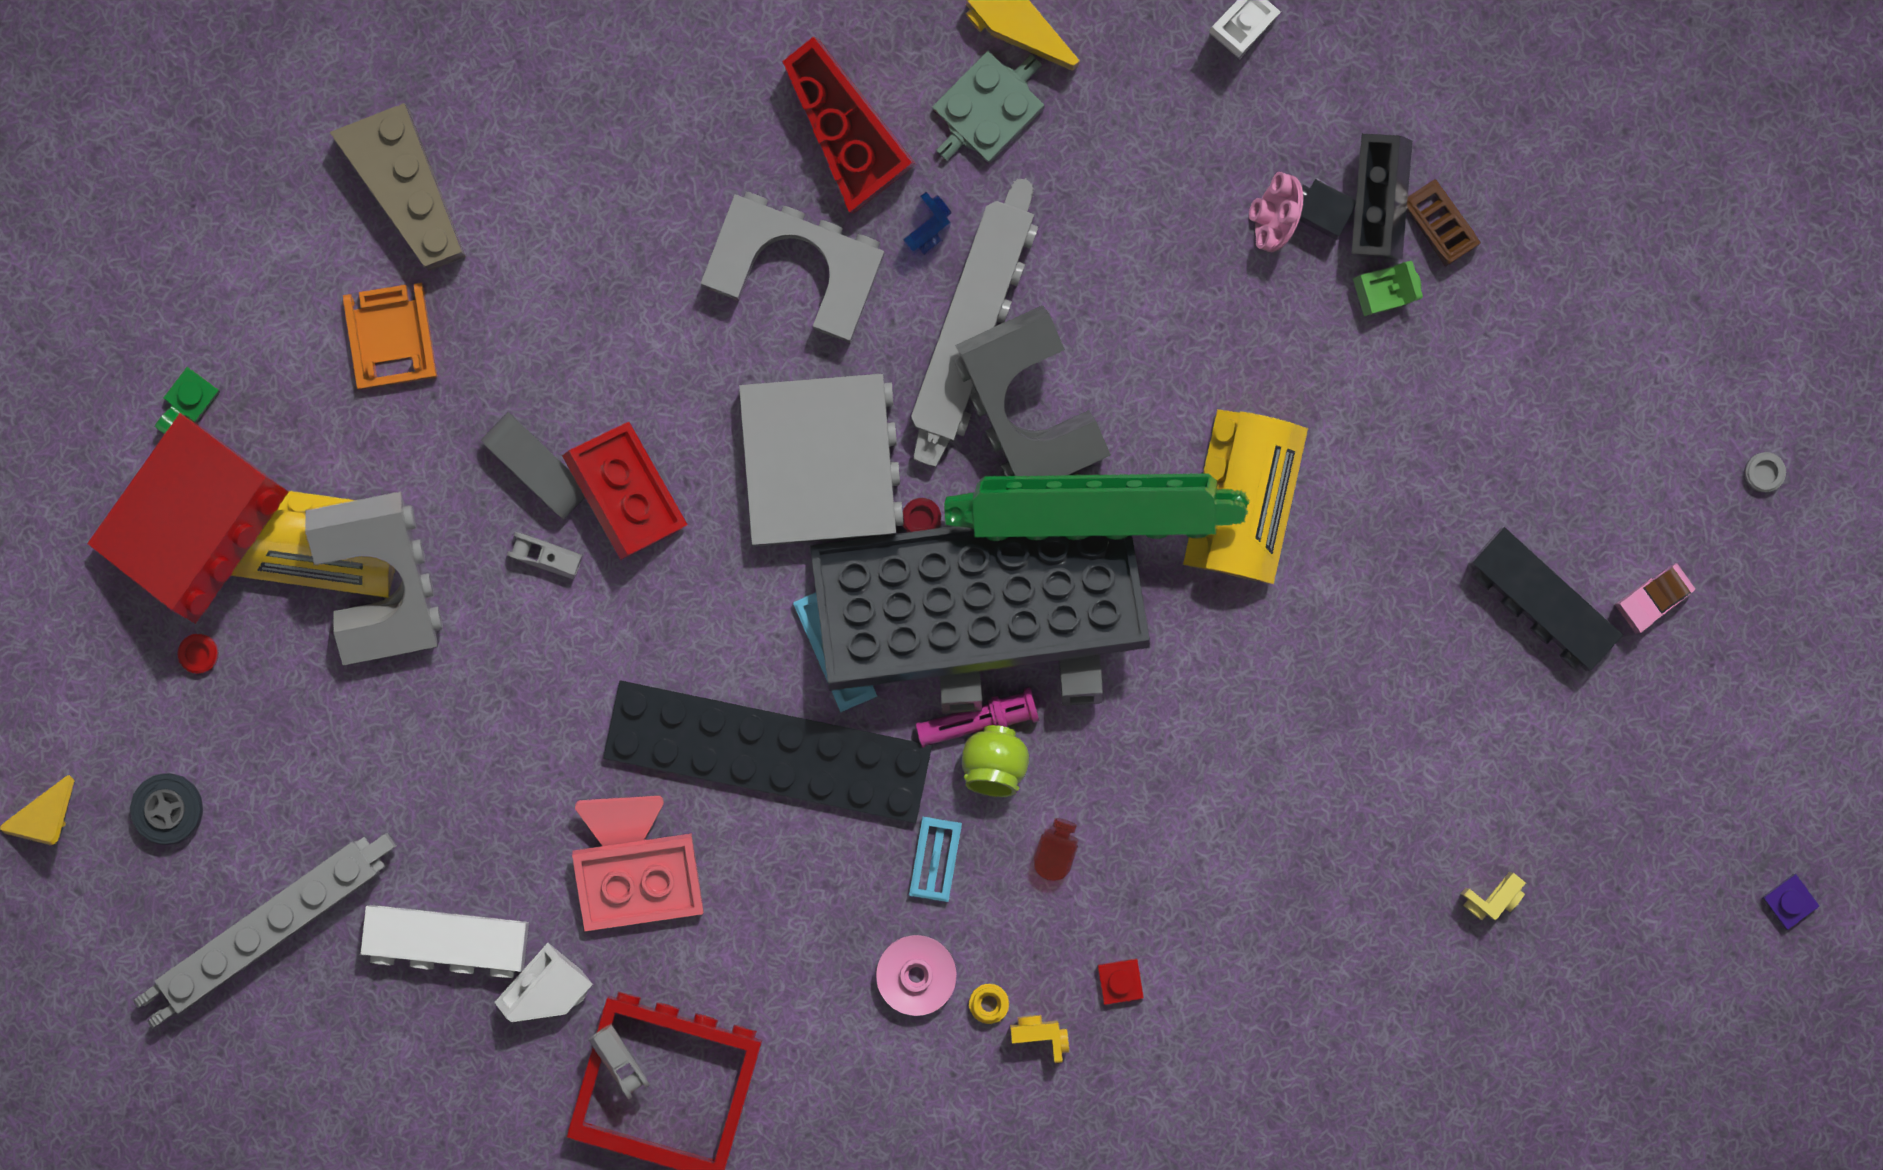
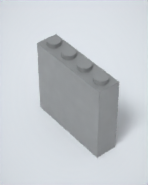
(820, 459)

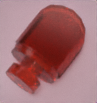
(1056, 850)

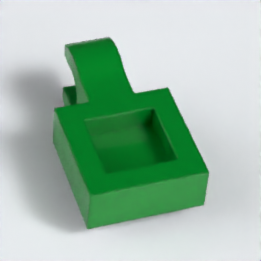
(189, 396)

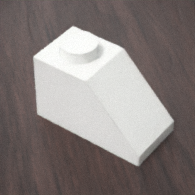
(544, 988)

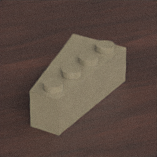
(399, 174)

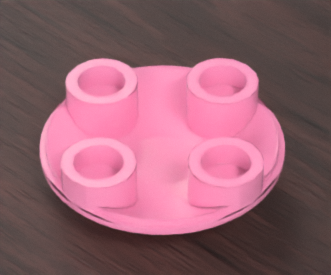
(1277, 212)

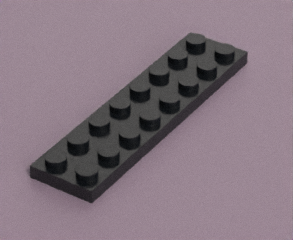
(767, 751)

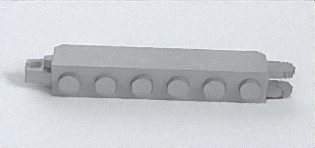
(974, 309)
(267, 926)

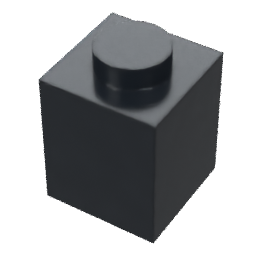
(1326, 208)

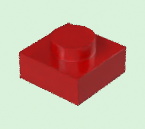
(1120, 981)

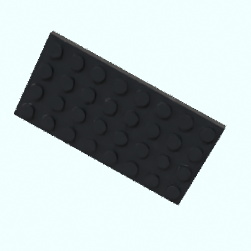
(971, 603)

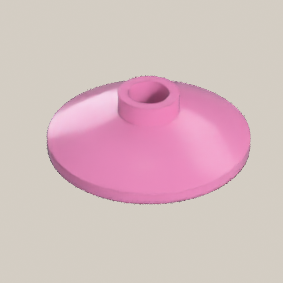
(911, 996)

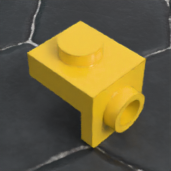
(1032, 1028)

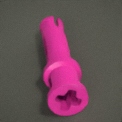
(930, 732)

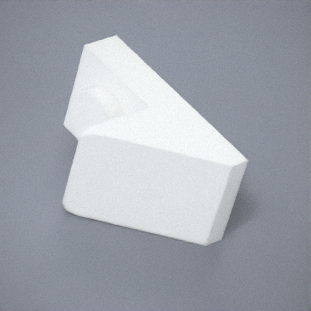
(1243, 24)

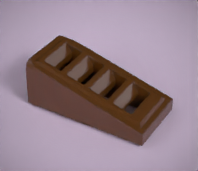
(1437, 243)

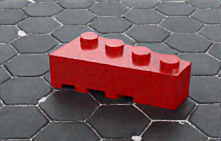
(852, 135)

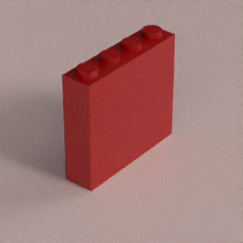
(187, 518)

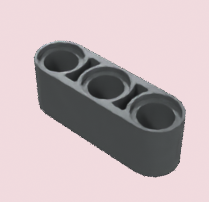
(534, 465)

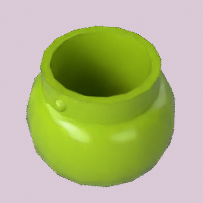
(994, 761)

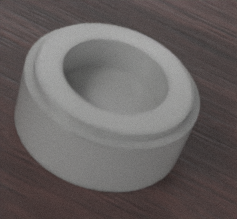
(1765, 472)

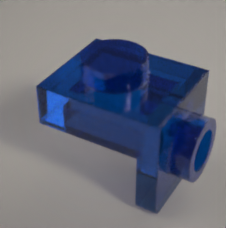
(927, 235)

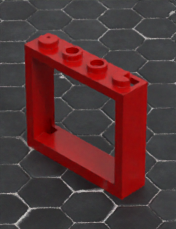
(700, 1026)

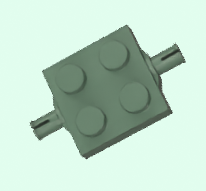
(988, 107)

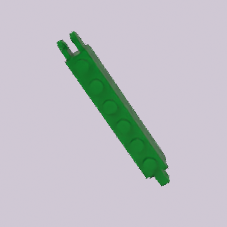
(1096, 506)

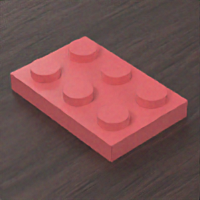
(637, 882)

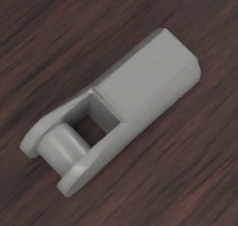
(551, 558)
(616, 1055)

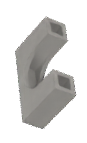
(754, 226)
(380, 530)

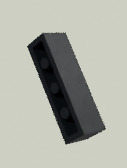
(1545, 600)

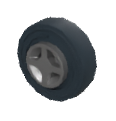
(152, 813)

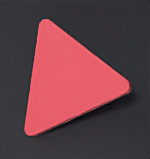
(620, 819)

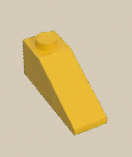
(1021, 26)

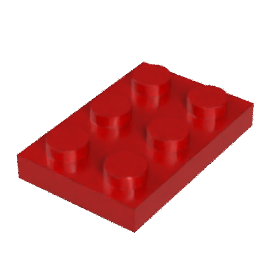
(624, 490)

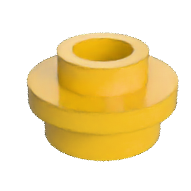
(995, 1015)

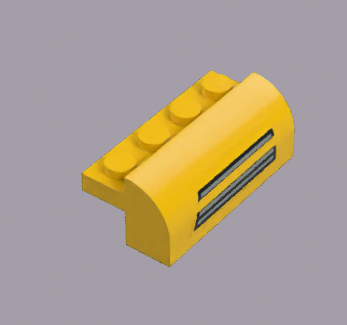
(1264, 461)
(284, 554)

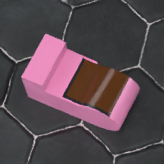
(1655, 598)

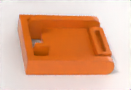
(389, 330)

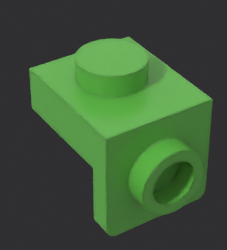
(1388, 288)

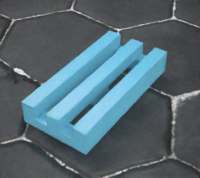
(941, 825)

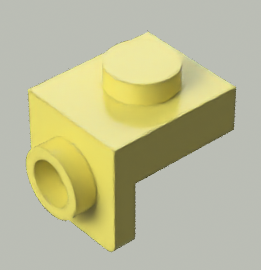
(1505, 896)

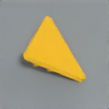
(42, 817)

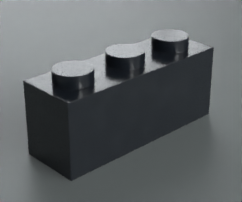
(1382, 196)

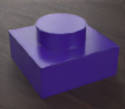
(1790, 901)

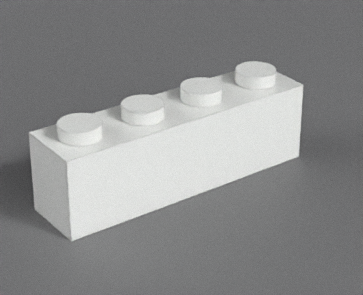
(444, 938)

